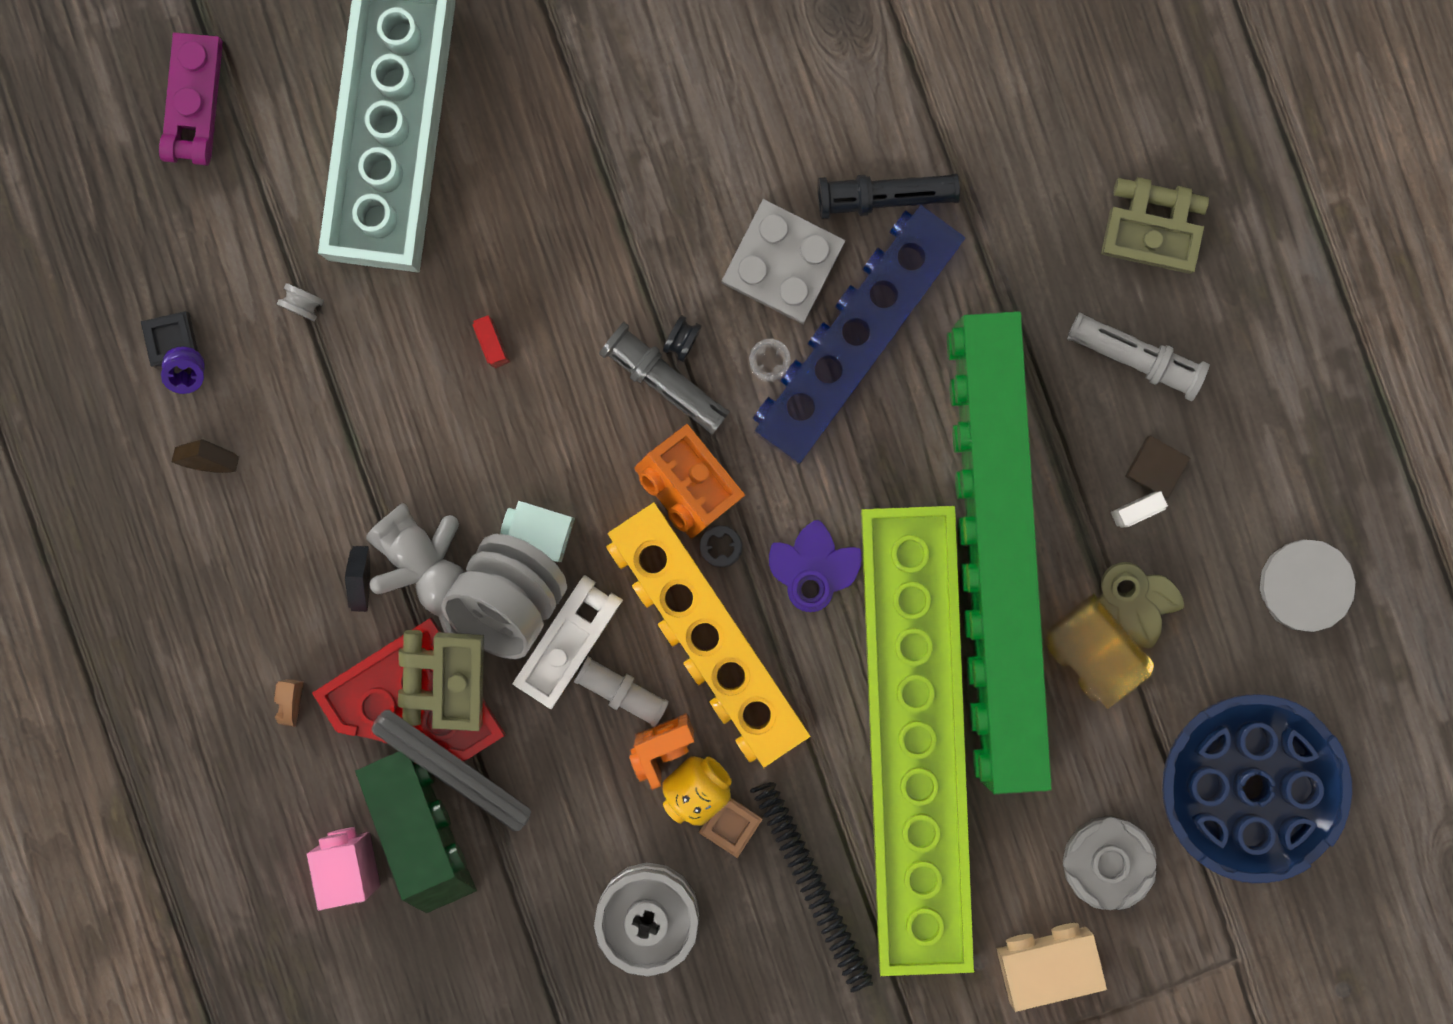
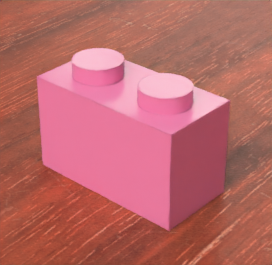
(343, 868)

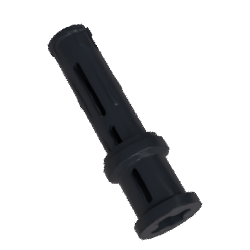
(864, 195)

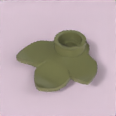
(1143, 605)

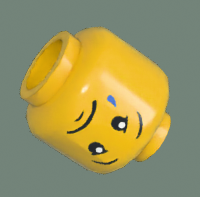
(696, 790)

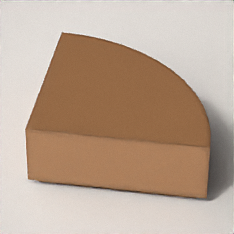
(288, 696)

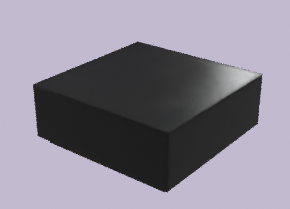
(167, 333)

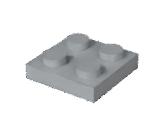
(783, 261)

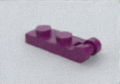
(191, 97)

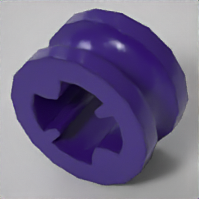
(182, 381)

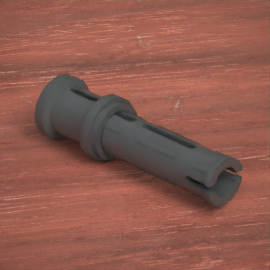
(647, 366)

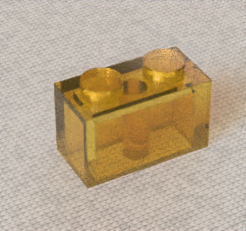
(1099, 652)

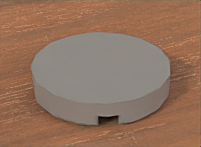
(1307, 585)
(1110, 863)

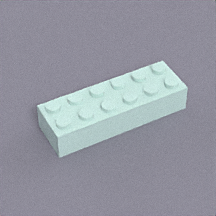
(386, 132)

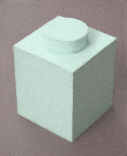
(540, 528)

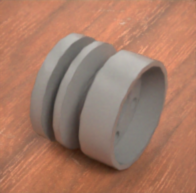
(505, 595)

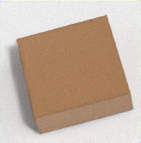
(732, 827)

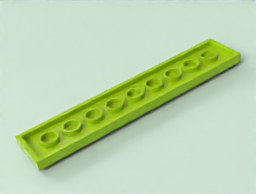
(917, 741)

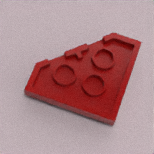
(372, 686)

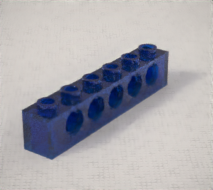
(936, 245)

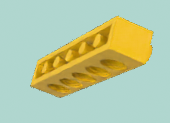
(784, 727)

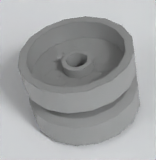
(641, 946)

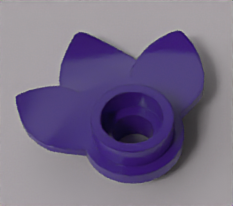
(817, 560)

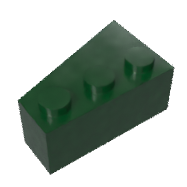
(415, 833)

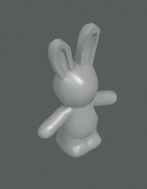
(416, 558)

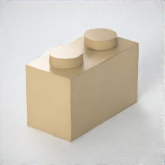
(1051, 967)

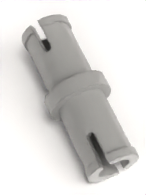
(621, 691)

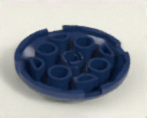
(1301, 799)

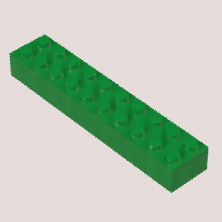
(1000, 553)

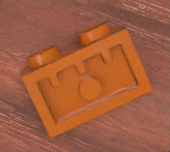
(688, 481)
(664, 740)

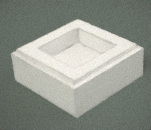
(1139, 509)

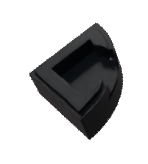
(358, 578)

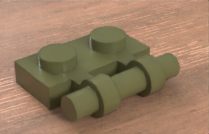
(1152, 238)
(456, 680)

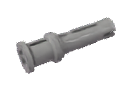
(1157, 363)

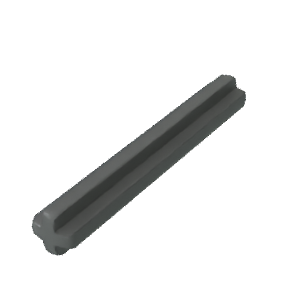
(451, 770)

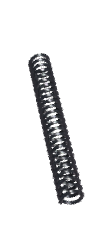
(816, 883)

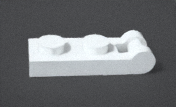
(566, 644)

